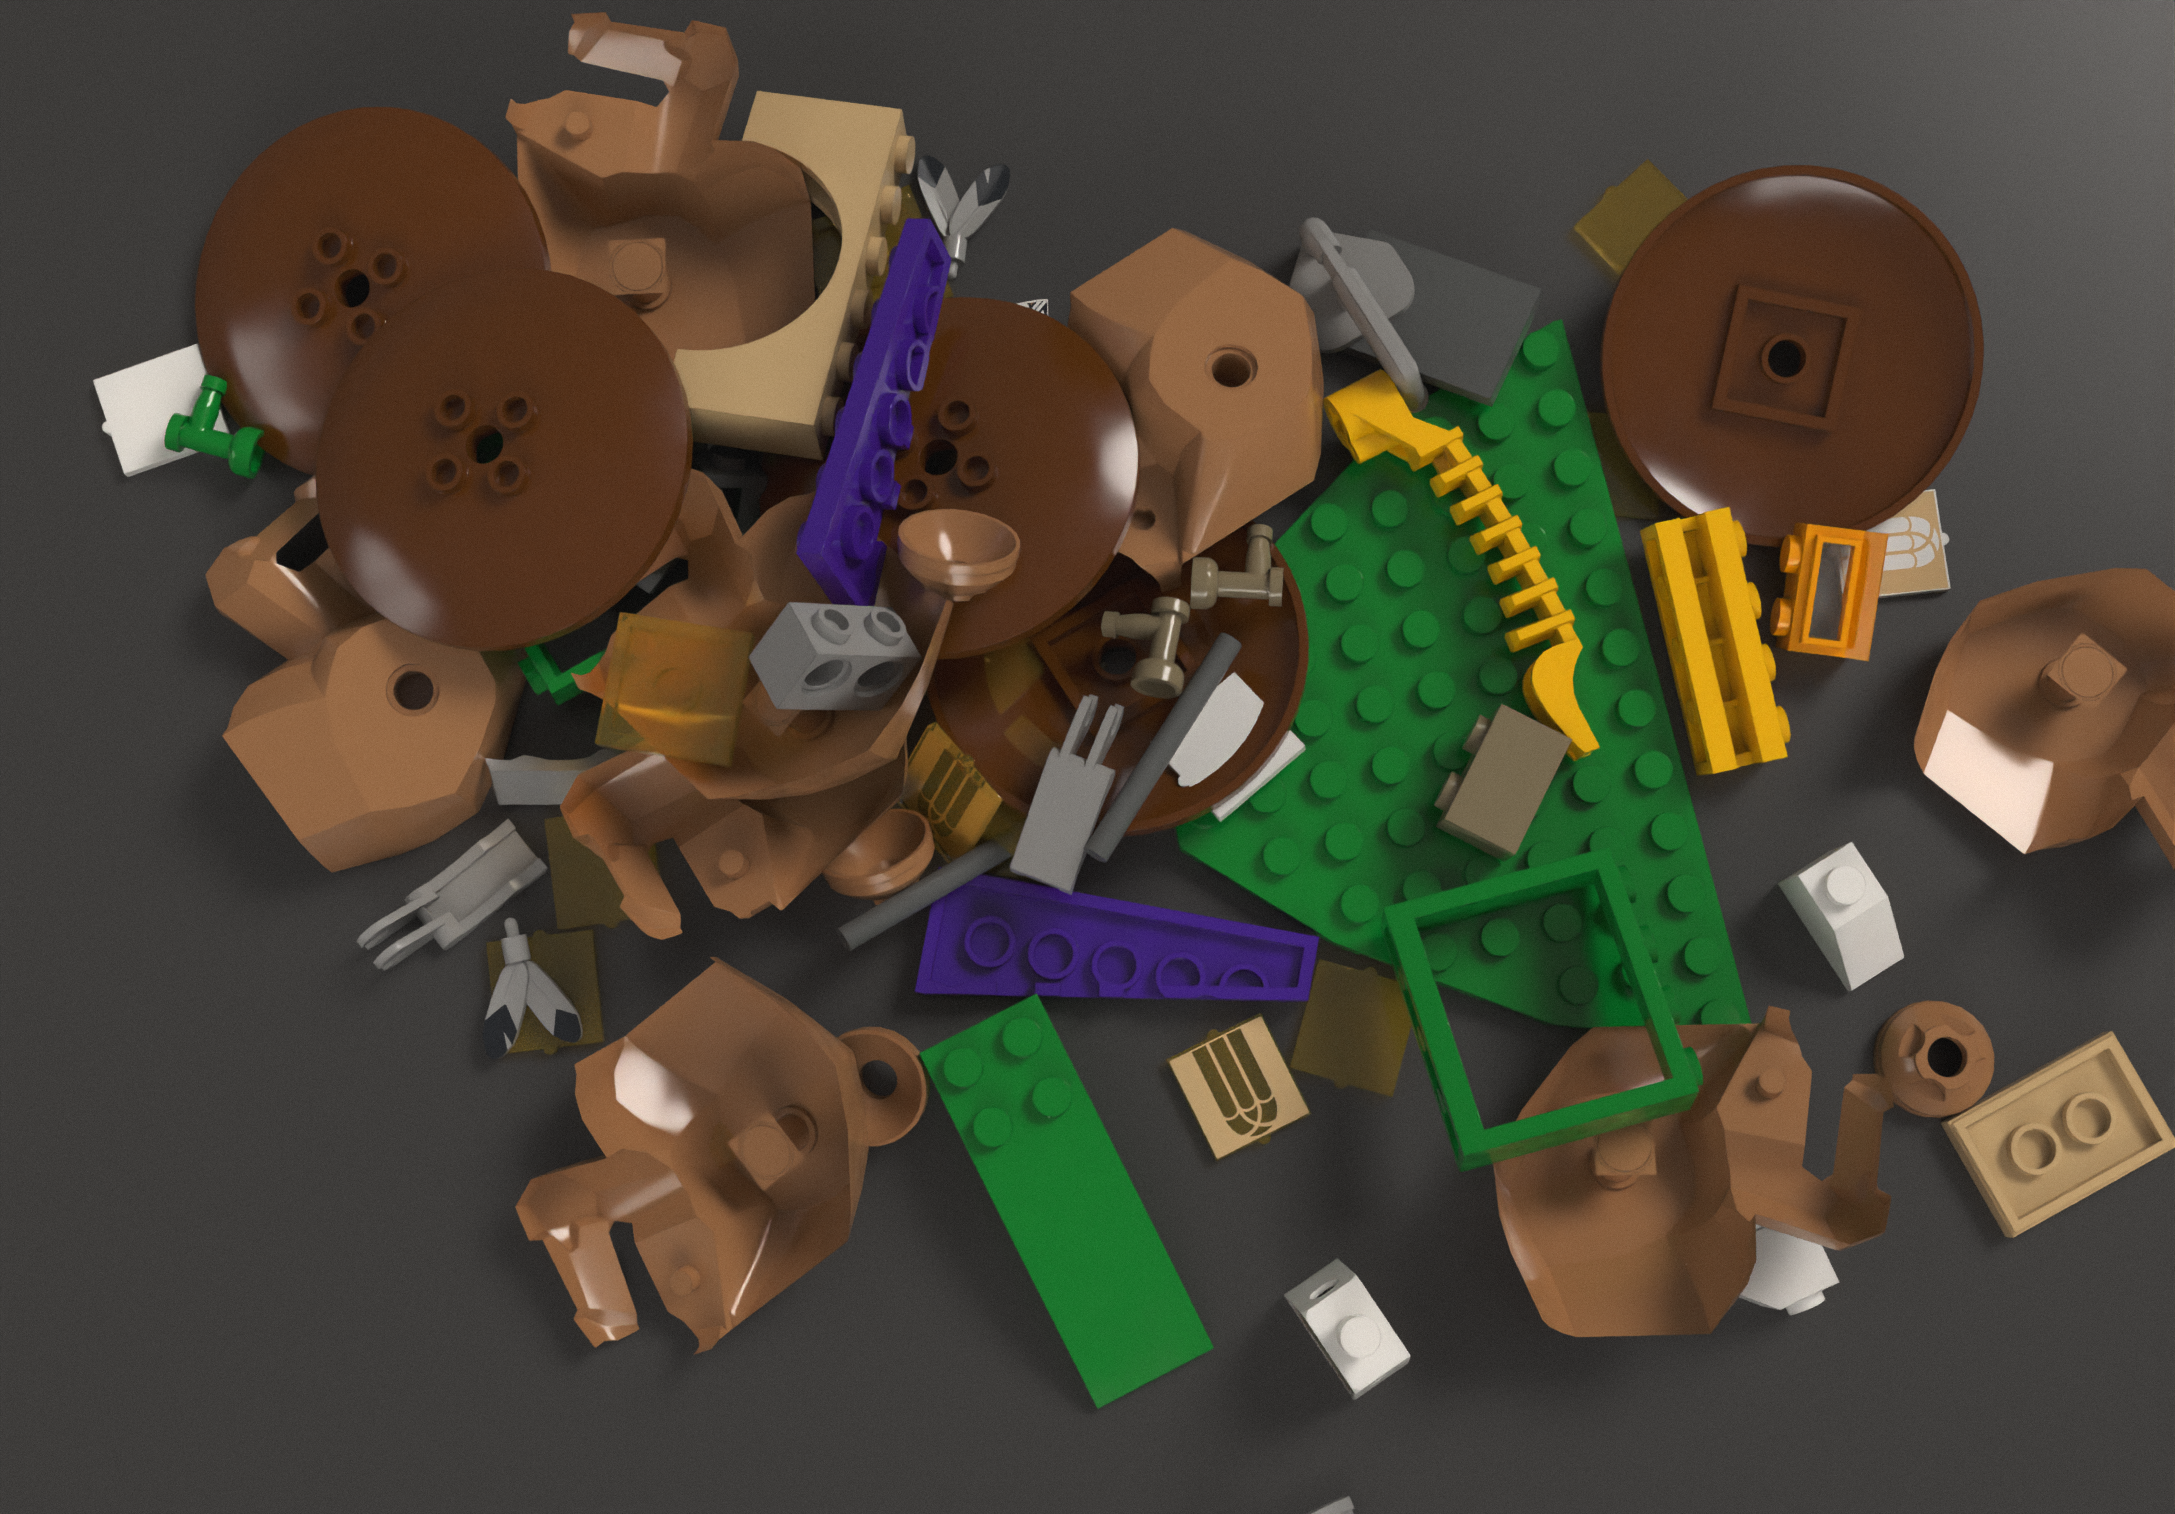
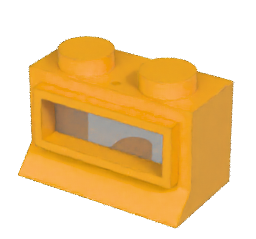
(1829, 591)

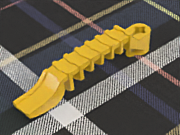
(1375, 419)

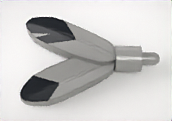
(962, 219)
(522, 985)

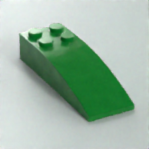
(1066, 1200)

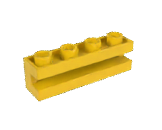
(1715, 641)

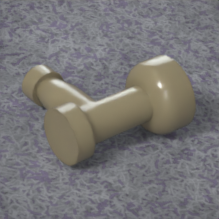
(1257, 581)
(1158, 674)

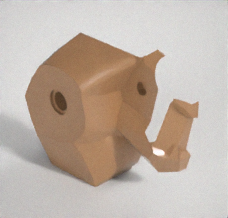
(1217, 385)

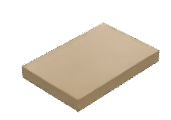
(2059, 1134)

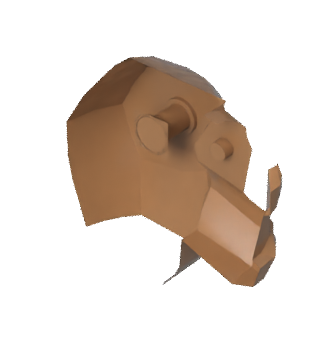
(657, 209)
(744, 587)
(2059, 710)
(365, 728)
(738, 848)
(1621, 1213)
(707, 1234)

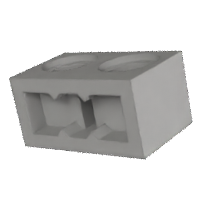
(834, 657)

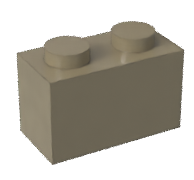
(1501, 782)

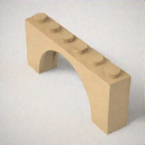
(788, 385)

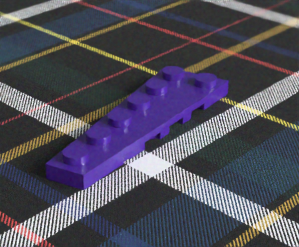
(858, 477)
(1040, 941)

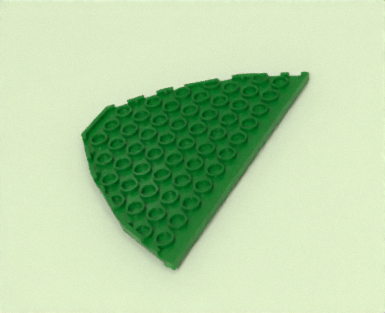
(1403, 667)

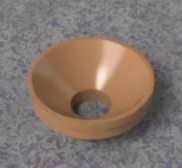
(957, 551)
(884, 858)
(1903, 1052)
(894, 1114)

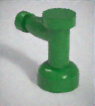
(198, 432)

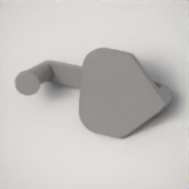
(1355, 295)

